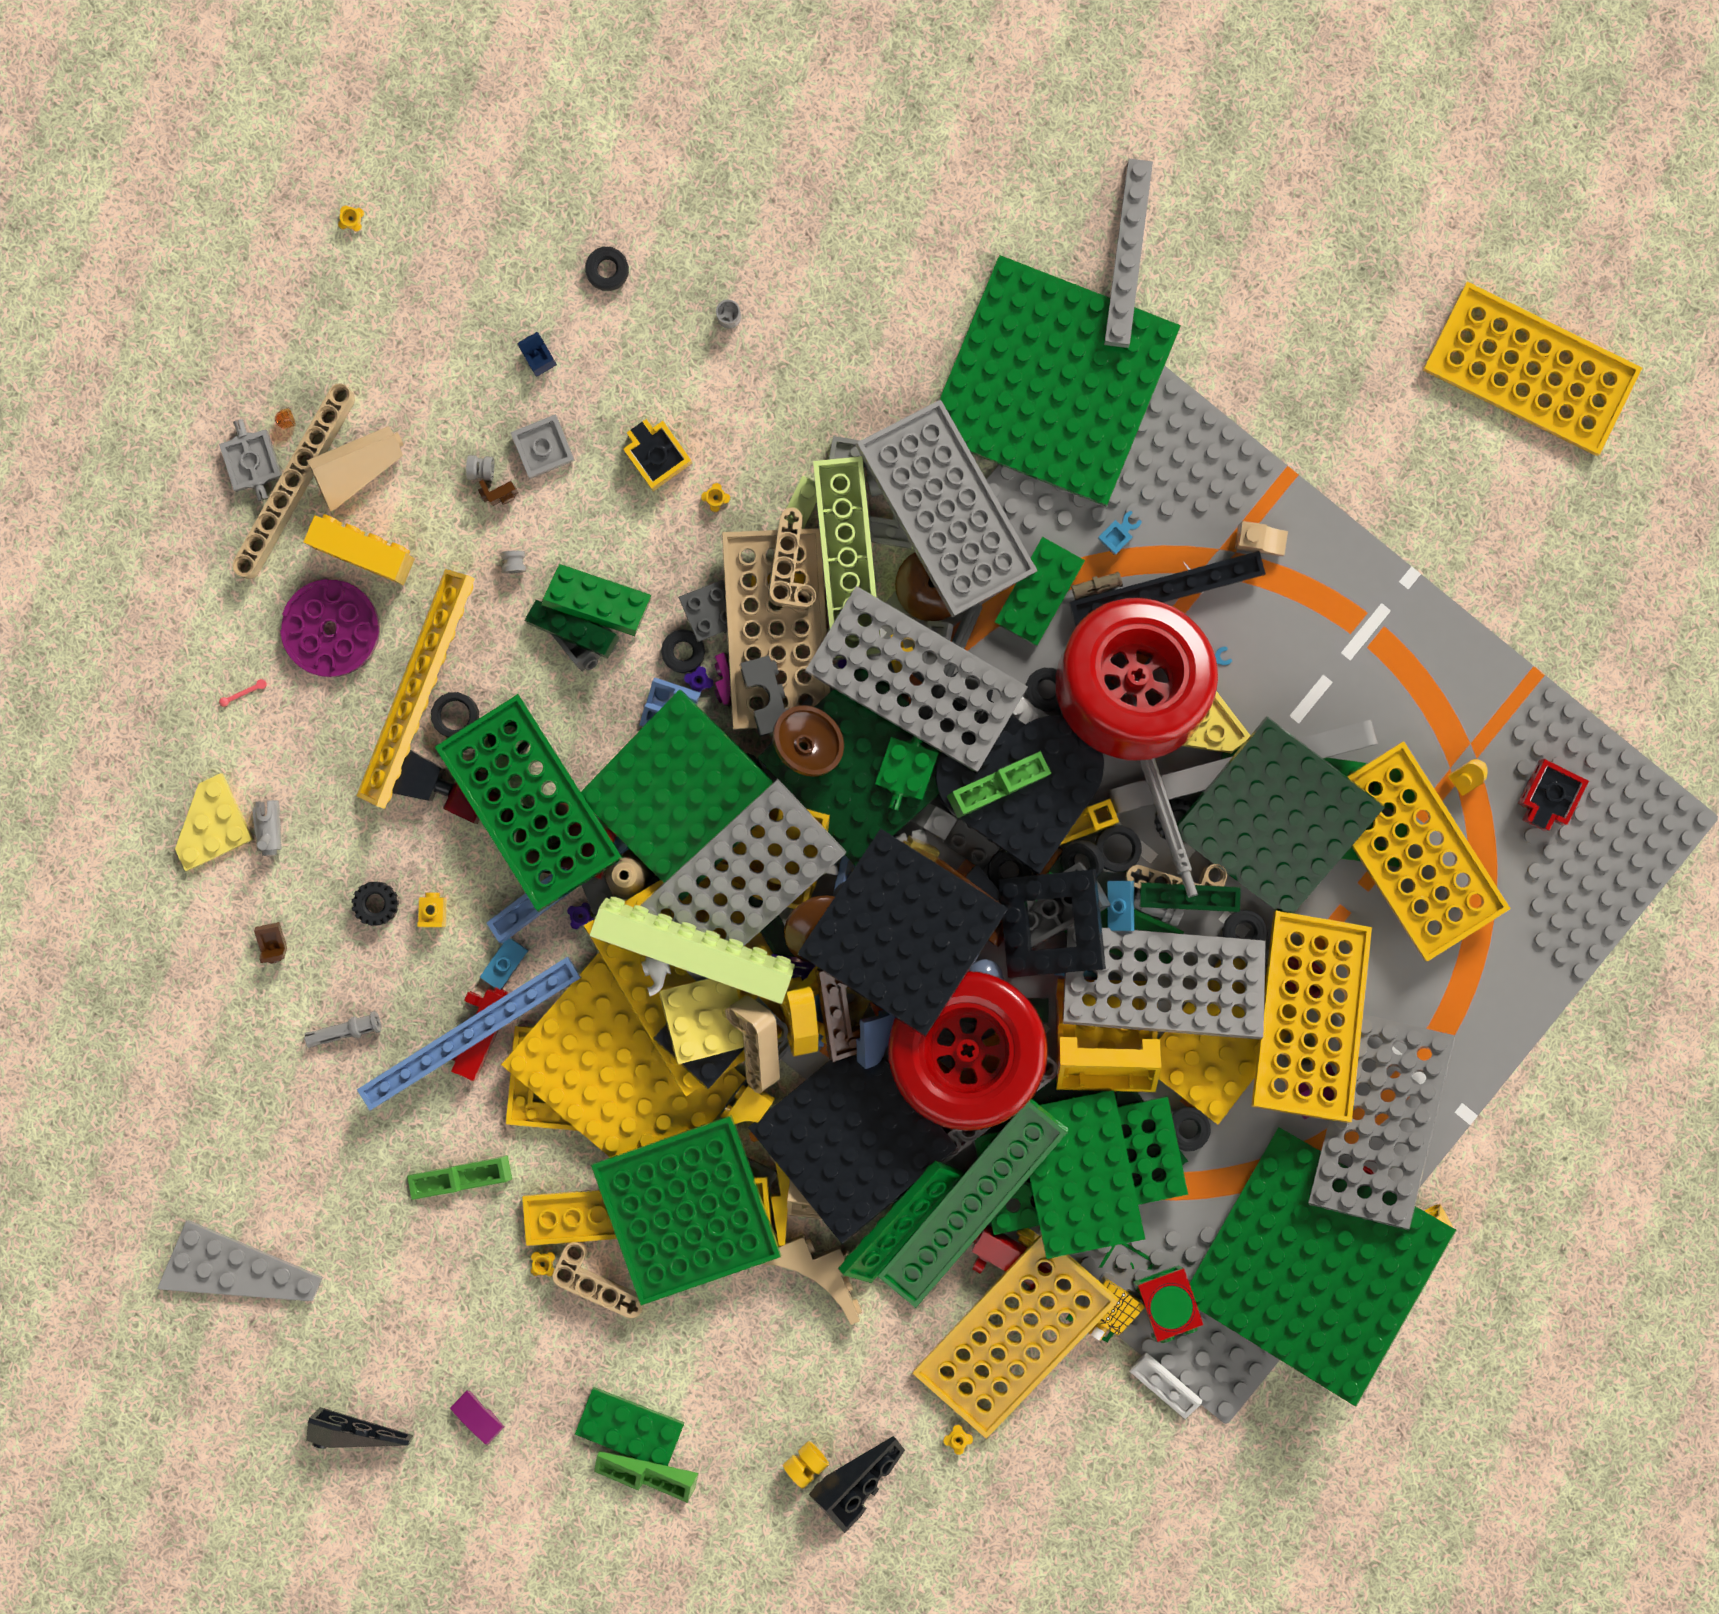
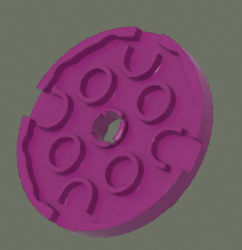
(355, 631)

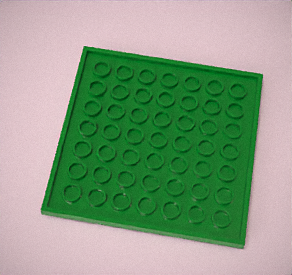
(1045, 389)
(1313, 1280)

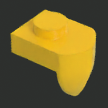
(1469, 776)

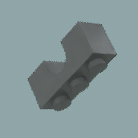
(762, 674)

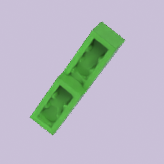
(998, 784)
(460, 1177)
(635, 1472)

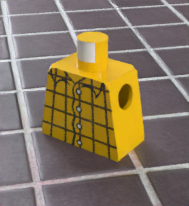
(1120, 1314)

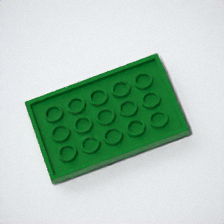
(1086, 1181)

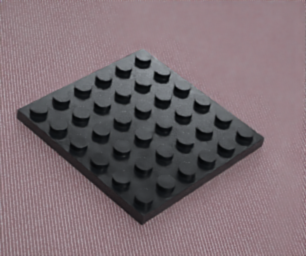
(903, 932)
(850, 1142)

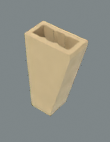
(355, 464)

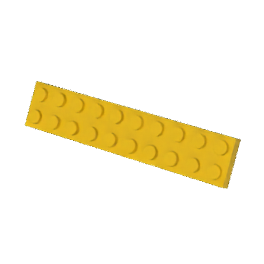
(415, 688)
(581, 1216)

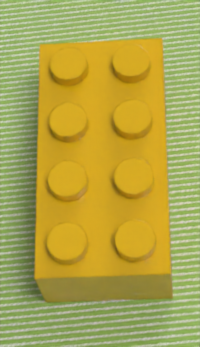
(355, 548)

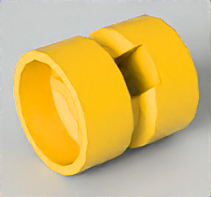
(806, 1464)

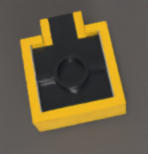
(656, 453)

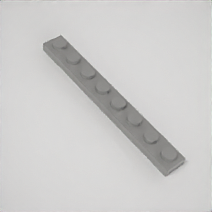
(1128, 253)

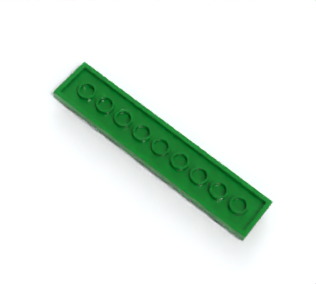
(973, 1202)

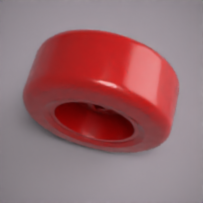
(1172, 644)
(995, 1095)

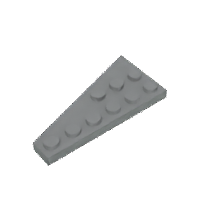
(221, 1265)

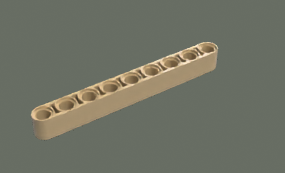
(283, 489)

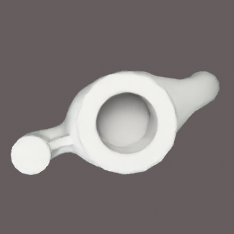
(657, 971)

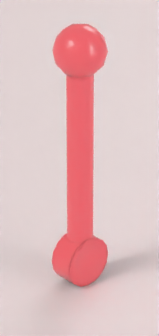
(261, 684)

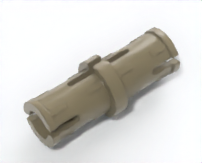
(1097, 585)

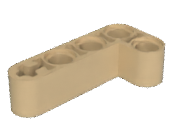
(789, 558)
(1170, 879)
(759, 1040)
(600, 1283)

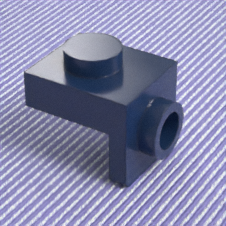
(537, 354)

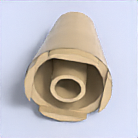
(638, 876)

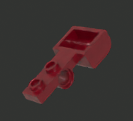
(460, 806)

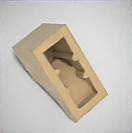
(1261, 538)

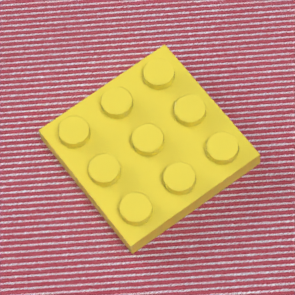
(699, 1020)

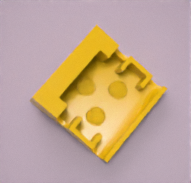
(1105, 1056)

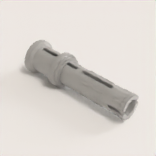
(353, 1028)

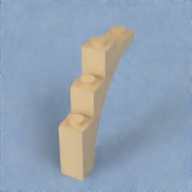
(822, 1269)

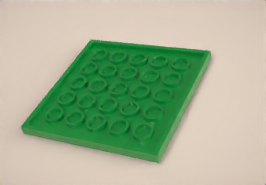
(675, 787)
(686, 1210)

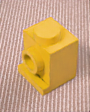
(438, 918)

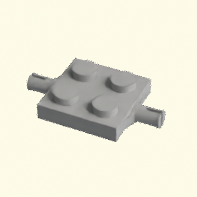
(250, 460)

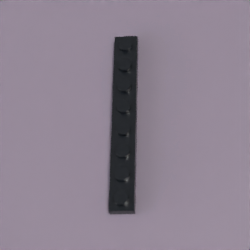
(1178, 584)

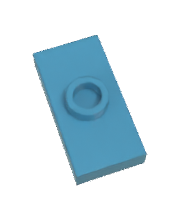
(1122, 905)
(504, 963)

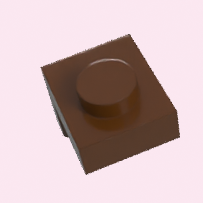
(501, 494)
(271, 943)

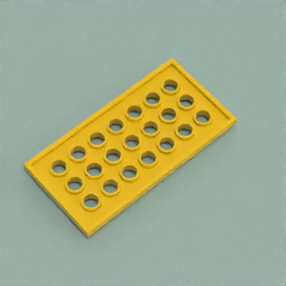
(1558, 340)
(1452, 841)
(1350, 1010)
(1035, 1369)

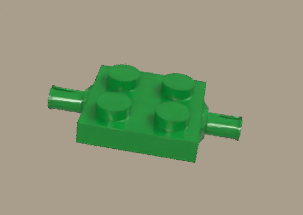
(906, 770)

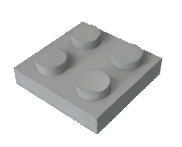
(542, 446)

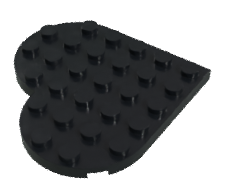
(1040, 815)

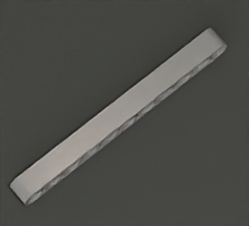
(1200, 777)

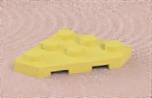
(1219, 730)
(212, 824)

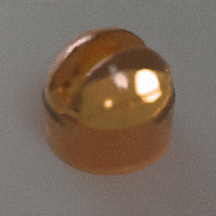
(285, 419)

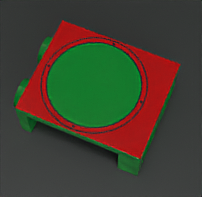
(1169, 1304)

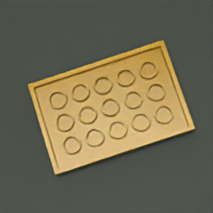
(1208, 1068)

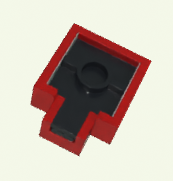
(1551, 795)

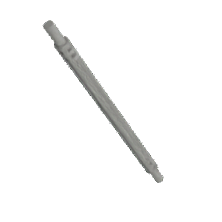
(1163, 807)

